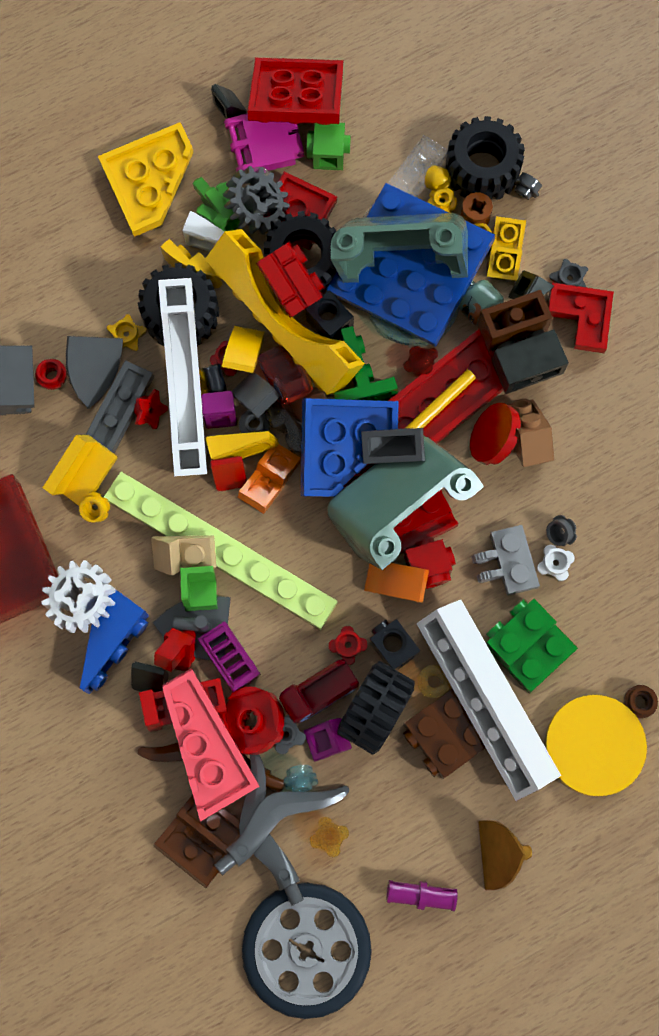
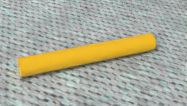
(443, 400)

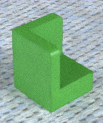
(199, 588)

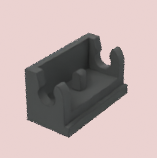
(16, 380)

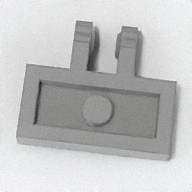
(513, 559)

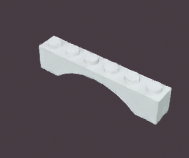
(183, 376)

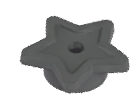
(570, 269)

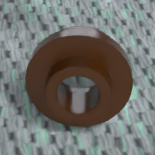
(648, 694)

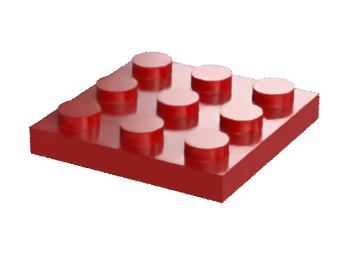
(296, 91)

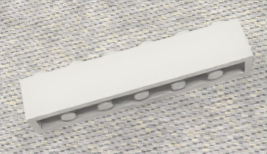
(488, 700)

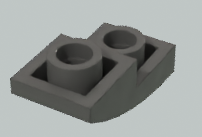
(255, 394)

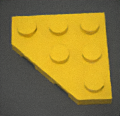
(148, 175)

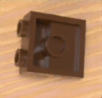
(444, 735)

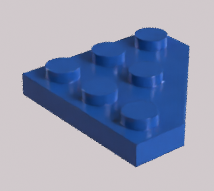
(334, 440)

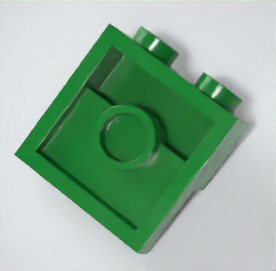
(529, 644)

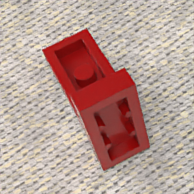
(156, 709)

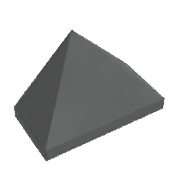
(393, 445)

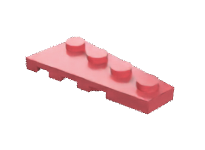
(209, 753)

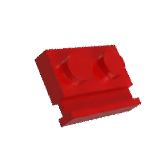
(425, 522)

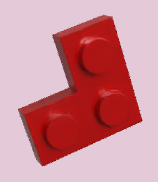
(589, 308)

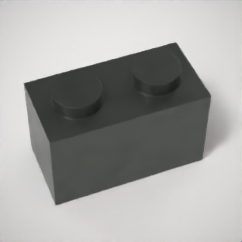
(529, 360)

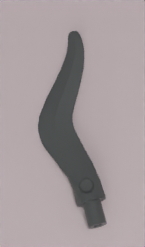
(268, 815)
(269, 852)

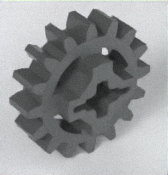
(255, 199)

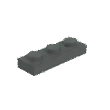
(118, 406)

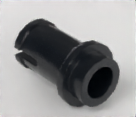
(214, 378)

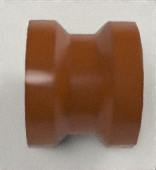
(479, 201)

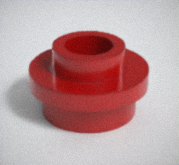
(48, 366)

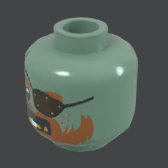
(479, 297)

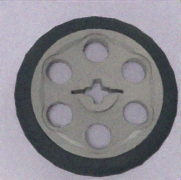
(347, 975)

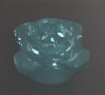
(300, 778)

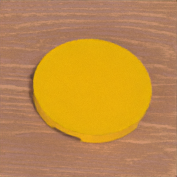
(596, 745)

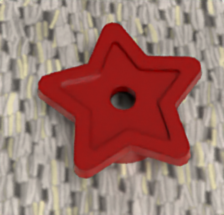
(142, 408)

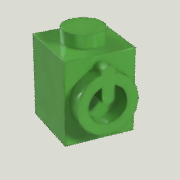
(327, 146)

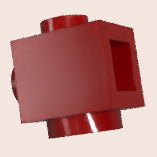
(432, 557)

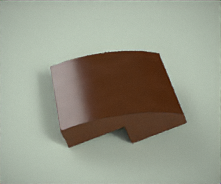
(198, 844)

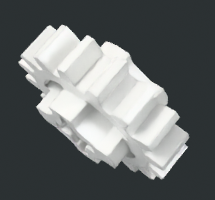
(67, 589)

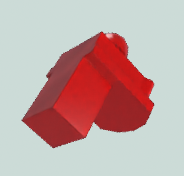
(176, 650)

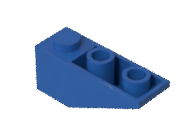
(109, 640)

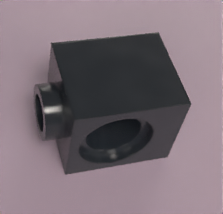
(329, 328)
(393, 659)

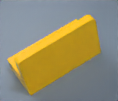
(80, 469)

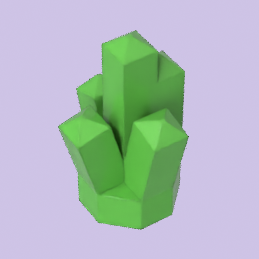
(213, 205)

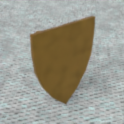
(500, 854)

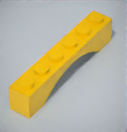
(326, 360)

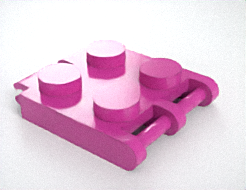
(264, 144)

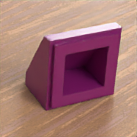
(219, 409)
(325, 741)

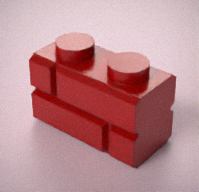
(291, 279)

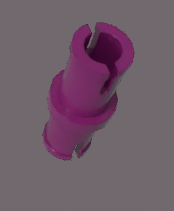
(422, 895)

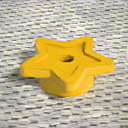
(127, 325)

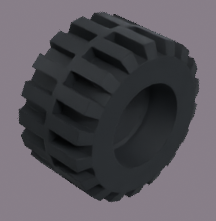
(489, 138)
(305, 228)
(203, 293)
(376, 707)

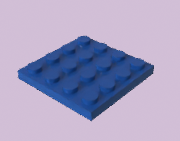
(408, 284)

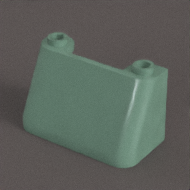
(358, 239)
(390, 493)

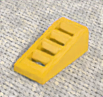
(240, 444)

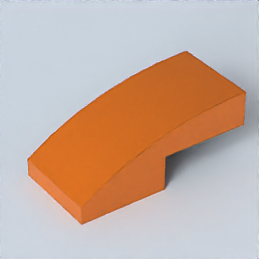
(269, 478)
(397, 581)

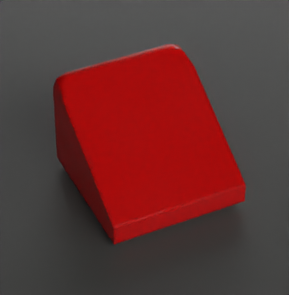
(228, 473)

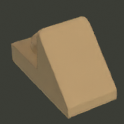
(179, 552)

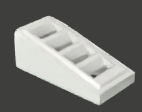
(200, 232)

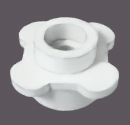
(564, 558)

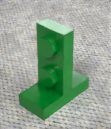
(364, 390)

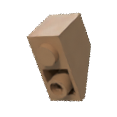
(534, 436)

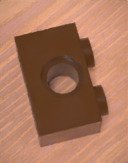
(514, 319)

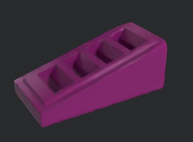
(243, 679)

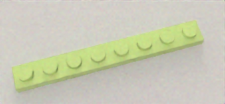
(231, 555)

